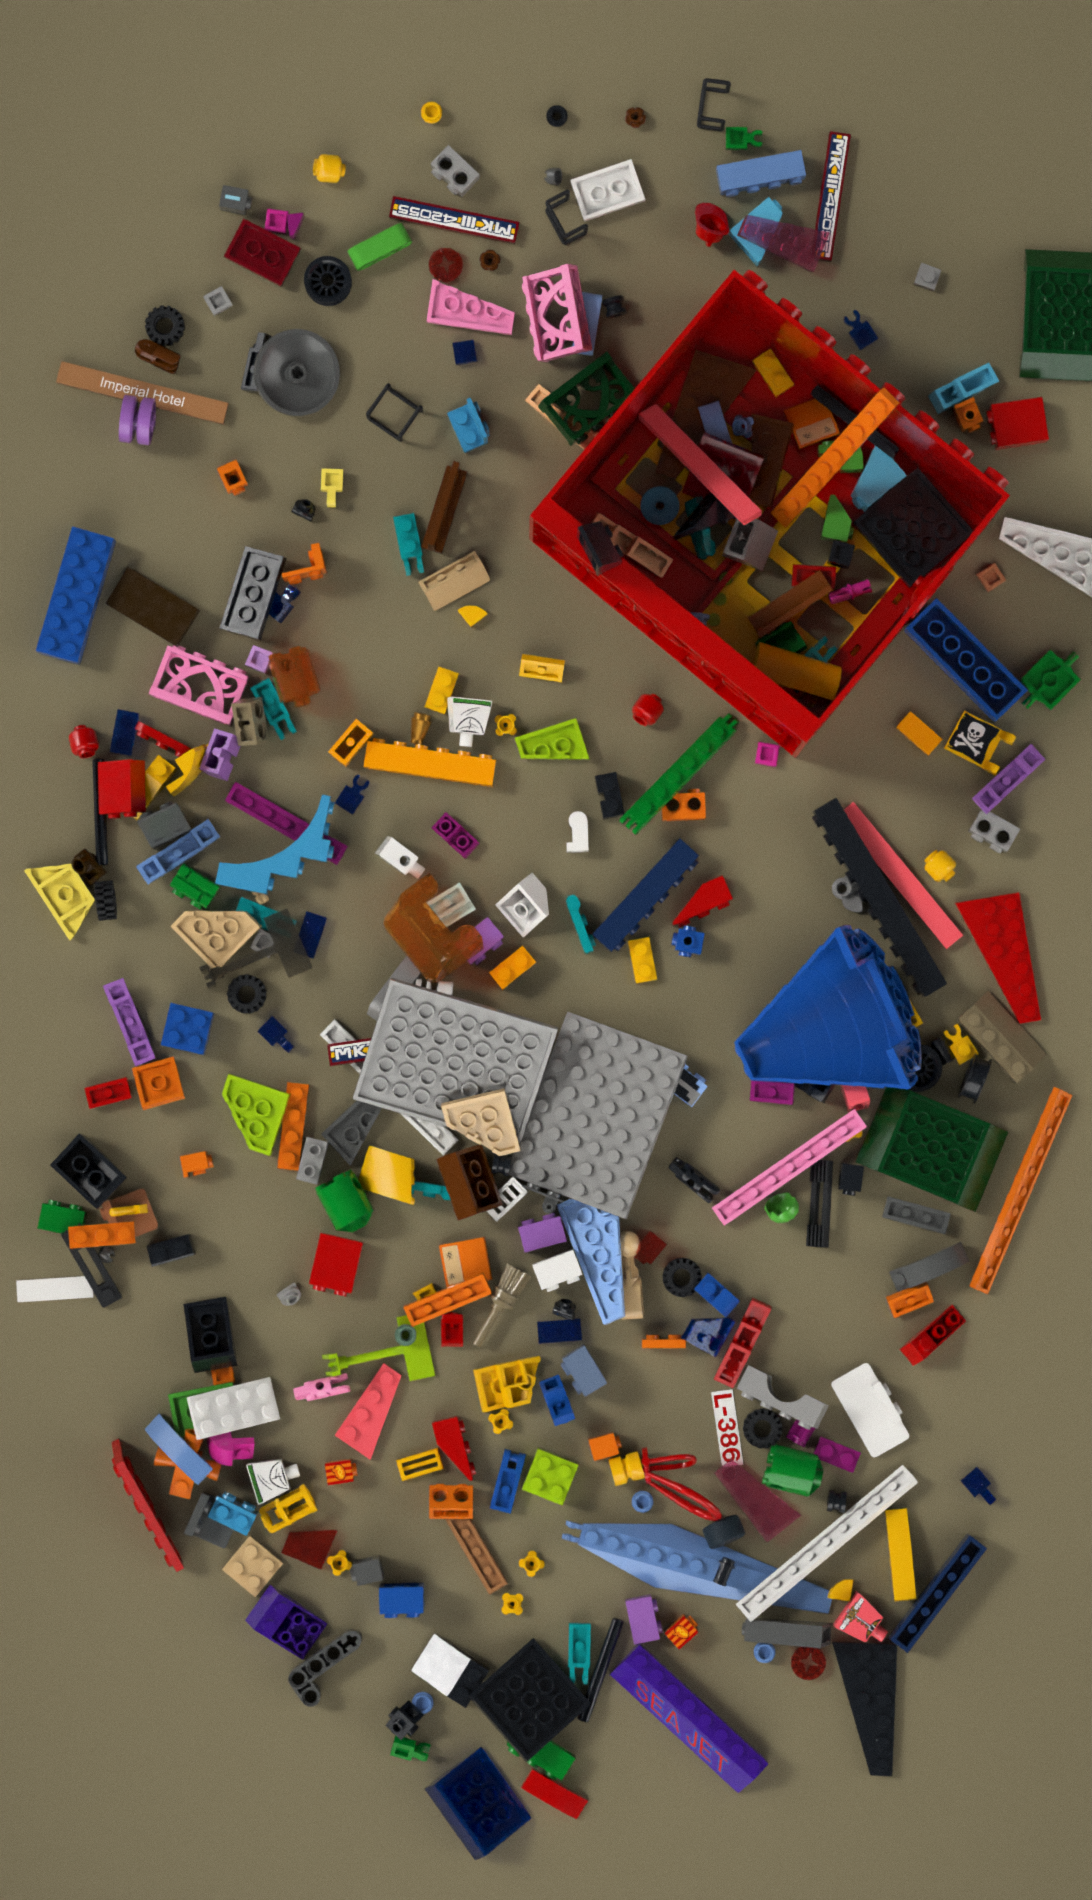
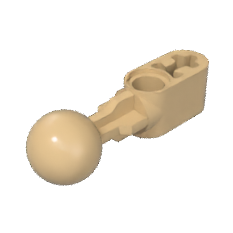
(631, 1281)

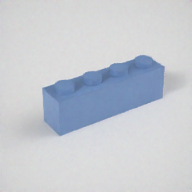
(760, 173)

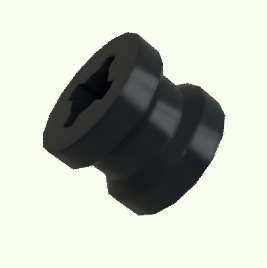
(615, 306)
(501, 1164)
(836, 1501)

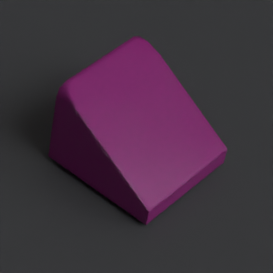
(294, 224)

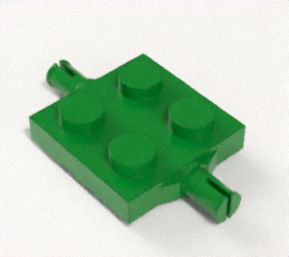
(1050, 680)

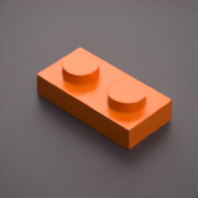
(909, 1299)
(673, 1341)

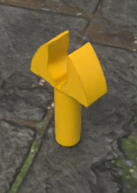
(128, 1210)

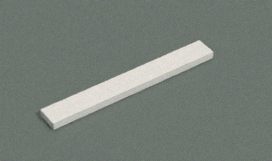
(436, 1134)

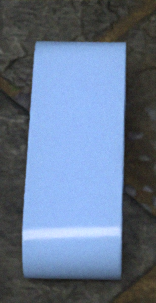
(592, 308)

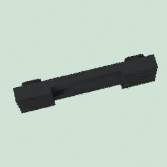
(819, 1234)
(105, 1292)

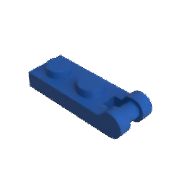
(507, 1482)

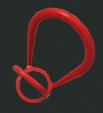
(713, 1512)

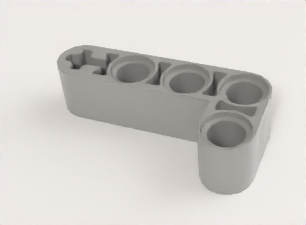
(405, 972)

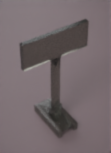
(285, 943)

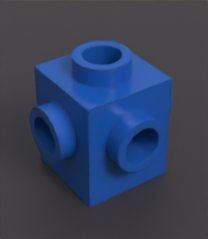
(696, 941)

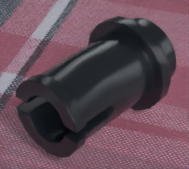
(942, 1050)
(724, 1570)

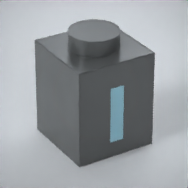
(235, 200)

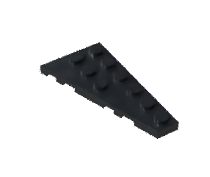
(871, 1688)

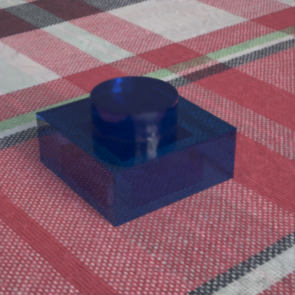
(464, 352)

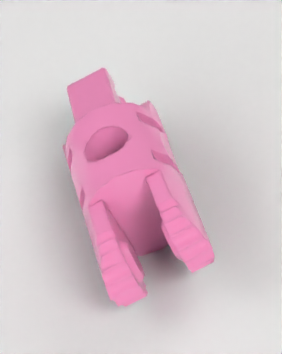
(311, 1388)

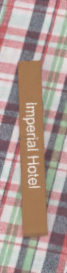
(166, 398)

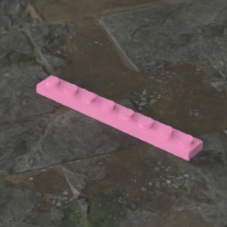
(789, 1167)

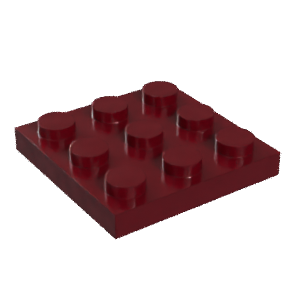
(735, 461)

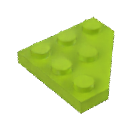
(256, 1111)

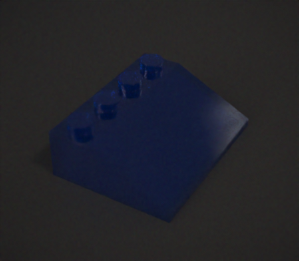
(478, 1803)

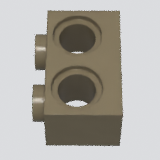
(249, 721)

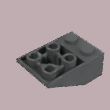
(164, 824)

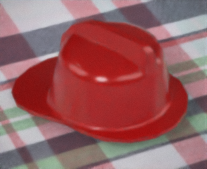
(711, 223)

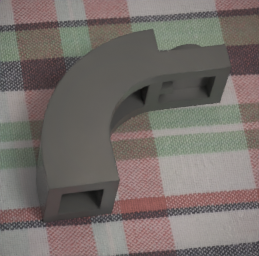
(929, 1267)

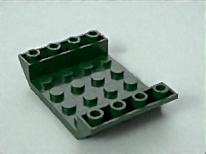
(1057, 316)
(932, 1147)

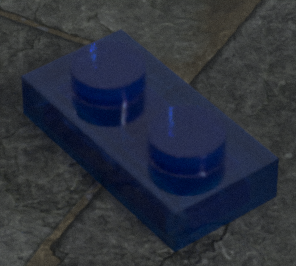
(124, 732)
(311, 932)
(559, 1331)

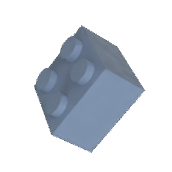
(584, 1371)

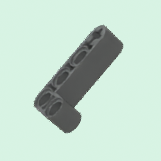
(327, 1662)

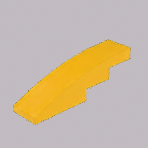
(900, 1555)

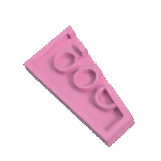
(461, 310)

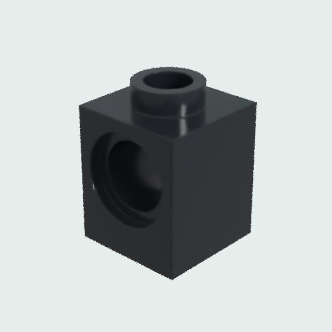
(840, 554)
(850, 1178)

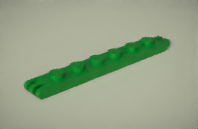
(680, 773)

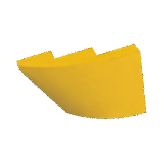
(190, 765)
(388, 1174)
(506, 1383)

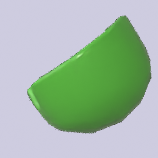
(782, 1207)

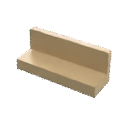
(454, 580)

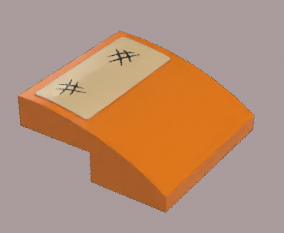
(811, 423)
(464, 1260)

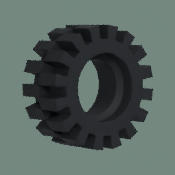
(155, 316)
(105, 900)
(237, 984)
(668, 1277)
(753, 1418)

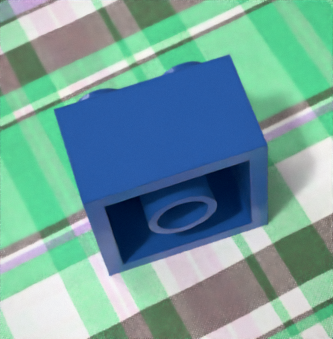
(187, 1029)
(401, 1599)

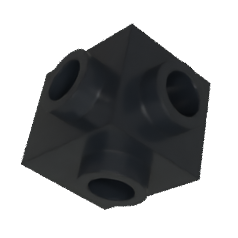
(404, 1720)

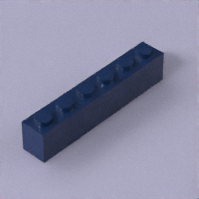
(645, 895)
(937, 1593)

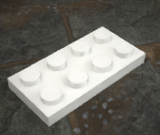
(233, 1408)

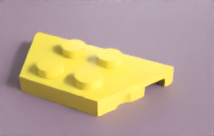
(63, 894)

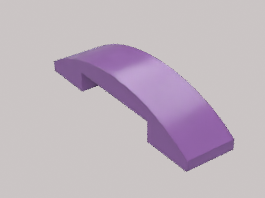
(1008, 779)
(129, 1021)

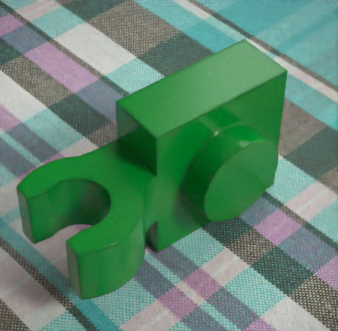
(407, 1749)

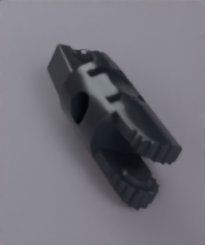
(694, 1179)

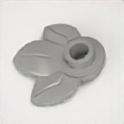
(849, 898)

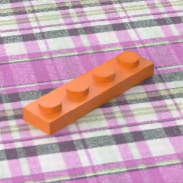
(293, 1127)
(447, 1299)

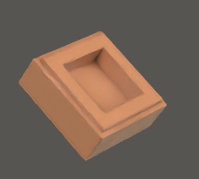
(991, 577)

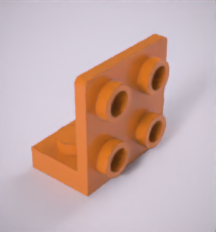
(314, 572)

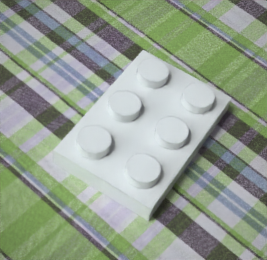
(607, 190)

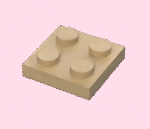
(252, 1566)

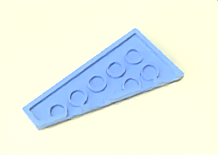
(598, 1250)

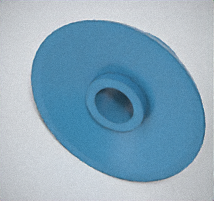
(659, 495)

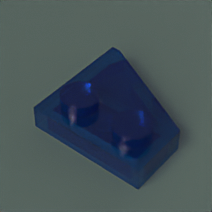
(708, 1333)

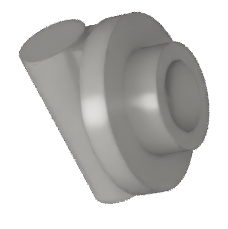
(289, 1295)

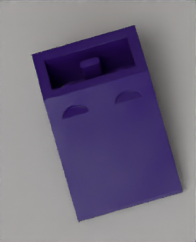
(285, 1622)

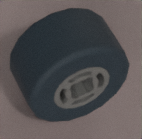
(723, 1531)

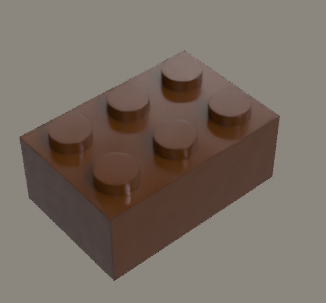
(469, 1182)

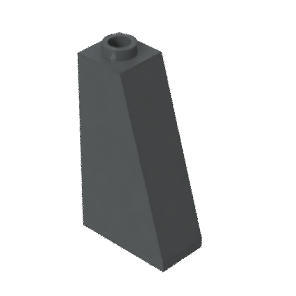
(787, 1632)

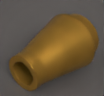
(419, 727)

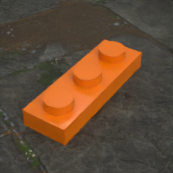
(101, 1235)

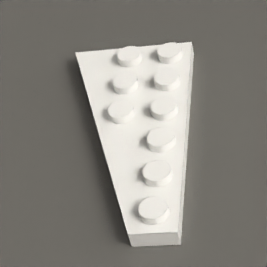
(1055, 550)

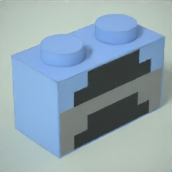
(690, 1087)

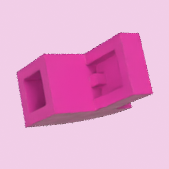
(226, 1449)

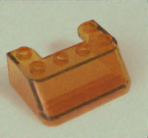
(425, 937)

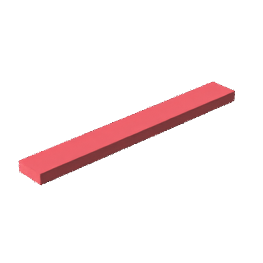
(700, 464)
(903, 879)

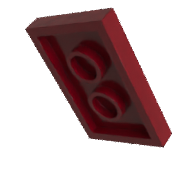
(262, 252)

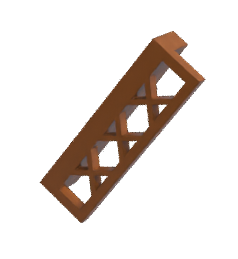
(790, 603)

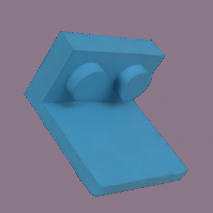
(468, 426)
(233, 1513)

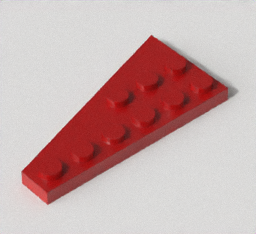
(1002, 940)
(143, 1504)

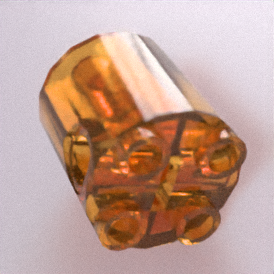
(300, 681)

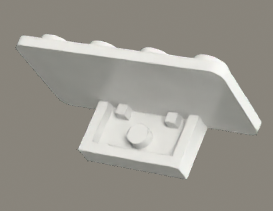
(871, 1409)

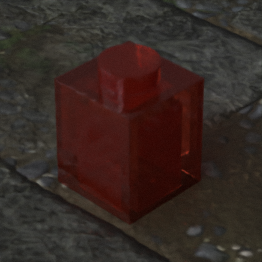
(649, 1248)

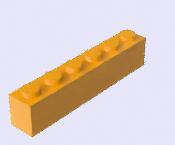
(429, 763)

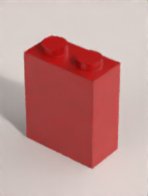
(1017, 423)
(121, 788)
(335, 1264)

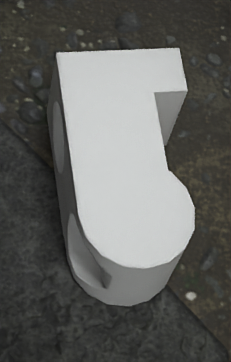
(579, 827)

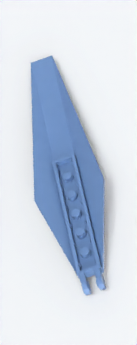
(684, 1562)

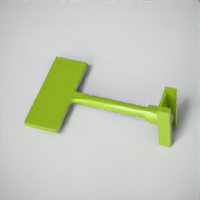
(416, 1355)

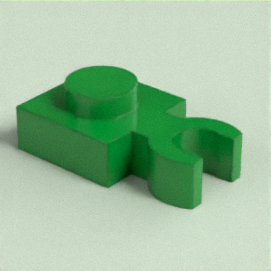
(738, 138)

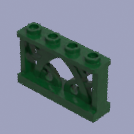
(559, 399)

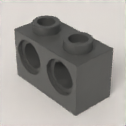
(367, 1570)

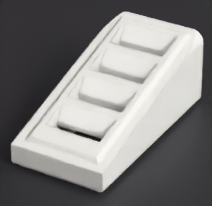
(505, 1187)

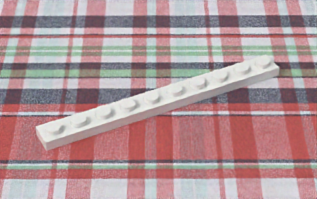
(826, 1543)

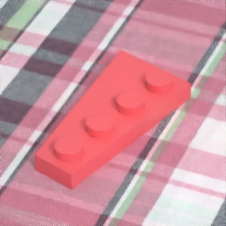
(368, 1416)

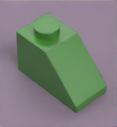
(836, 522)

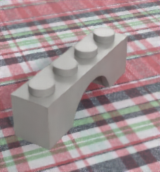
(759, 1386)

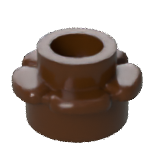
(635, 123)
(490, 254)

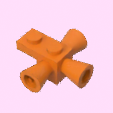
(181, 1483)

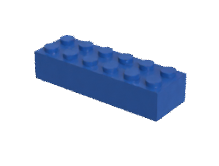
(75, 595)
(965, 660)

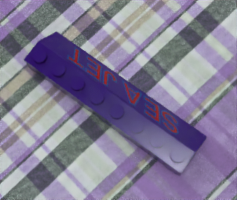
(689, 1718)

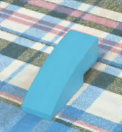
(963, 388)

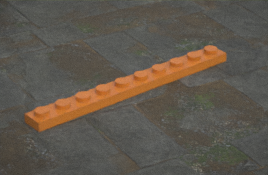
(835, 457)
(1020, 1190)

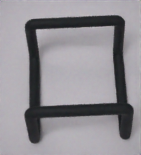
(700, 113)
(555, 222)
(417, 409)

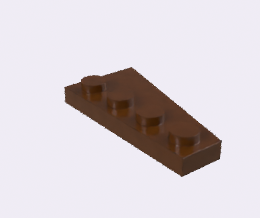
(770, 439)

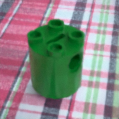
(345, 1202)
(793, 1471)

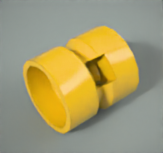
(626, 1468)

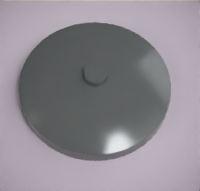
(296, 372)

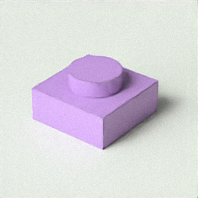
(258, 659)

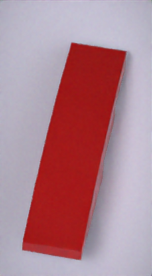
(742, 1343)

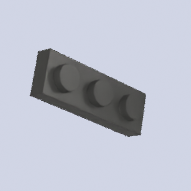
(916, 1215)

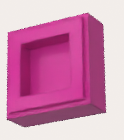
(276, 221)
(767, 754)

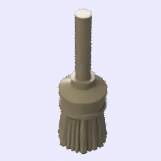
(503, 1297)

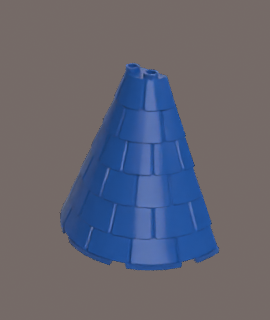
(837, 1022)

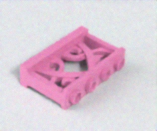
(537, 311)
(170, 691)

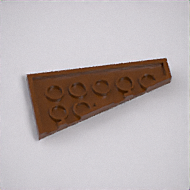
(706, 382)

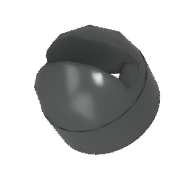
(554, 176)
(104, 1254)

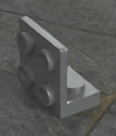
(205, 1527)

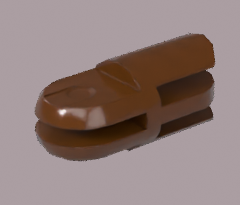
(157, 355)

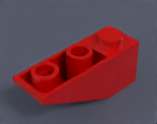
(708, 896)
(932, 1335)
(450, 1439)

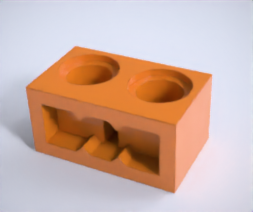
(684, 812)
(451, 1507)

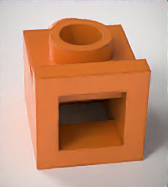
(960, 413)
(229, 470)
(196, 1163)

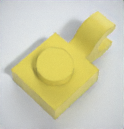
(331, 483)

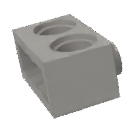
(458, 168)
(996, 825)
(312, 1160)

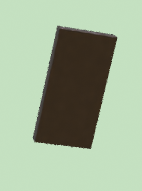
(152, 607)

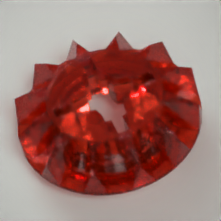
(440, 273)
(813, 1671)

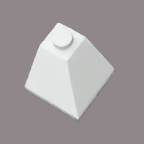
(525, 904)

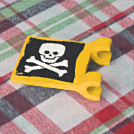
(977, 741)

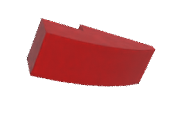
(554, 1793)

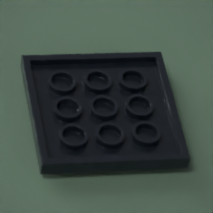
(913, 527)
(529, 1700)

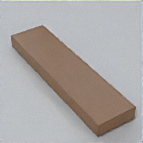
(477, 1554)

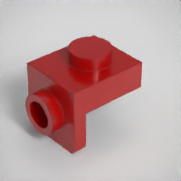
(451, 1330)

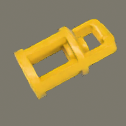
(283, 1512)

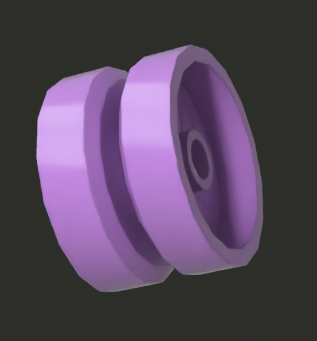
(138, 421)

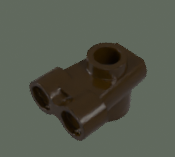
(86, 864)

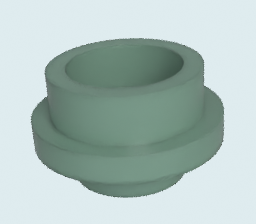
(412, 1335)

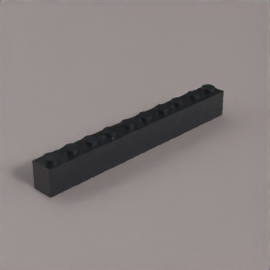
(879, 897)

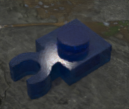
(862, 333)
(350, 797)

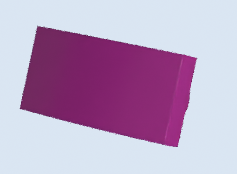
(455, 835)

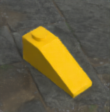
(156, 778)

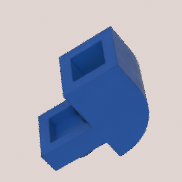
(716, 1295)
(557, 1400)

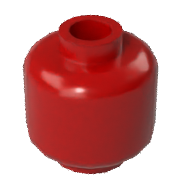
(647, 709)
(83, 741)

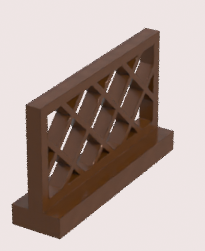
(444, 508)

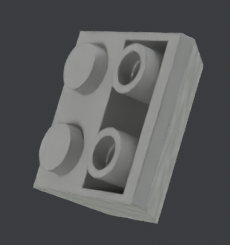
(750, 543)

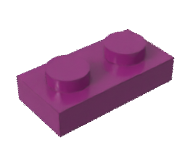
(772, 1092)
(837, 1454)

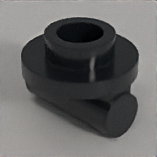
(304, 509)
(565, 1309)

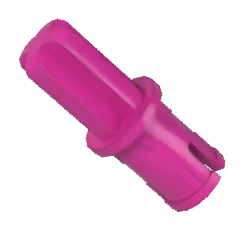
(850, 592)

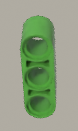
(379, 246)

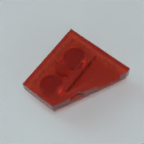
(309, 1546)

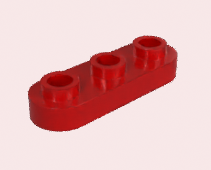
(163, 740)

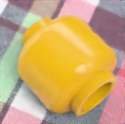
(328, 168)
(940, 866)

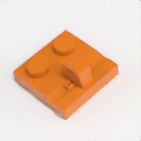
(158, 1083)

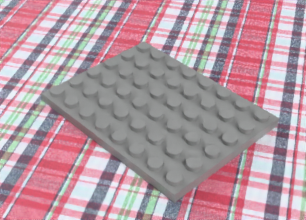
(448, 1049)
(597, 1115)

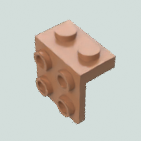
(142, 1222)

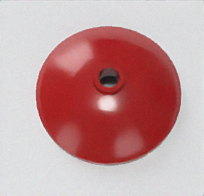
(922, 583)

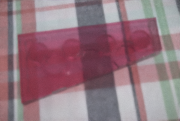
(793, 243)
(759, 1504)

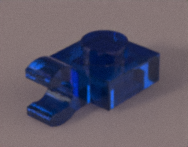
(281, 604)
(274, 1032)
(977, 1484)

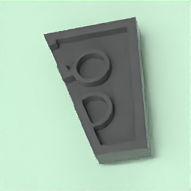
(351, 1129)

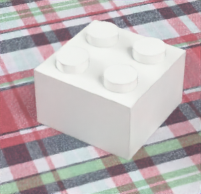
(557, 1270)

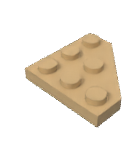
(215, 933)
(484, 1120)

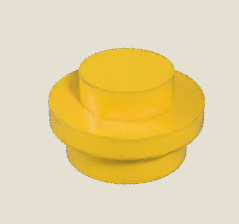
(431, 112)

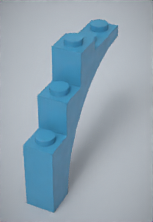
(310, 845)

